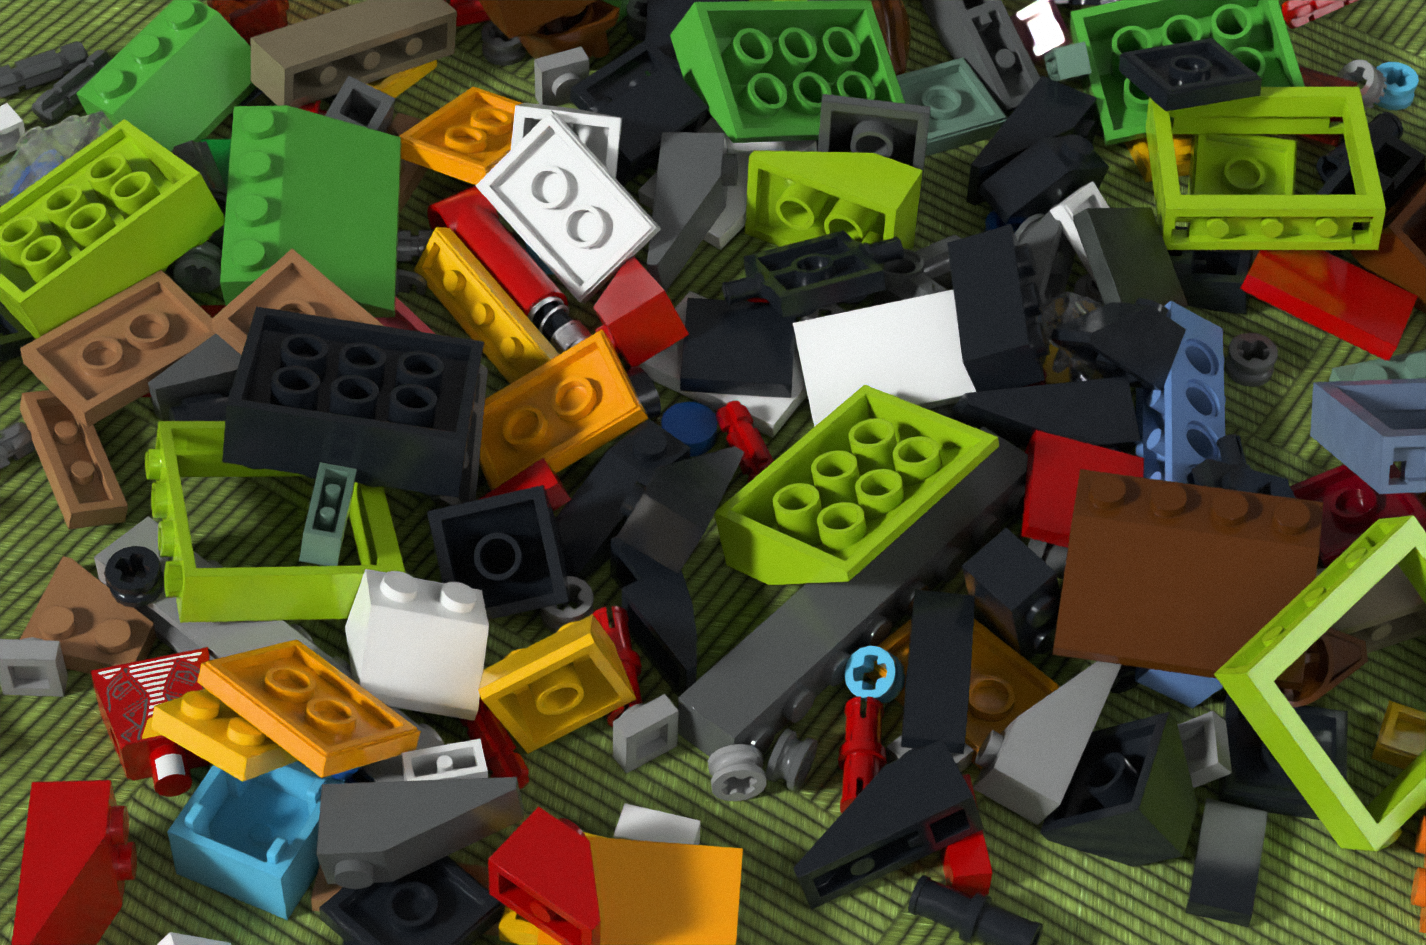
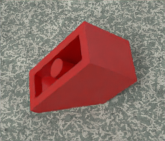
(638, 315)
(549, 878)

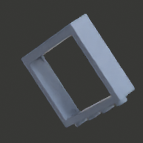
(1372, 427)

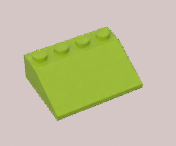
(99, 227)
(847, 490)

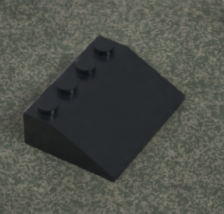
(353, 399)

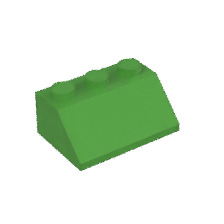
(175, 76)

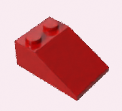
(72, 863)

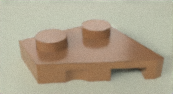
(89, 621)

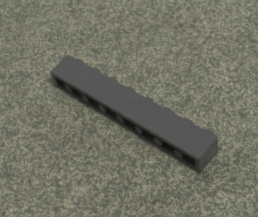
(816, 631)

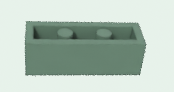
(1068, 63)
(327, 515)

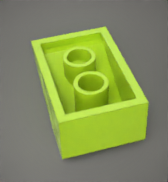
(821, 193)

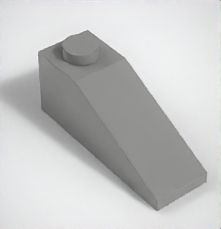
(1039, 750)

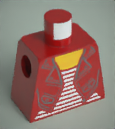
(127, 704)

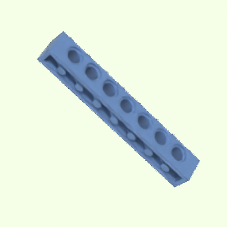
(1177, 434)

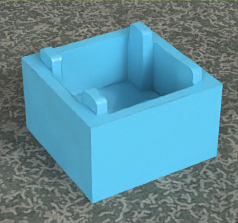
(252, 836)

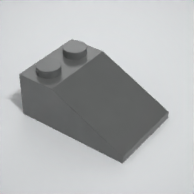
(875, 127)

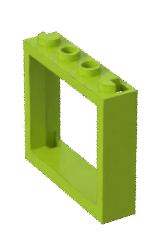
(1269, 220)
(253, 592)
(1255, 667)

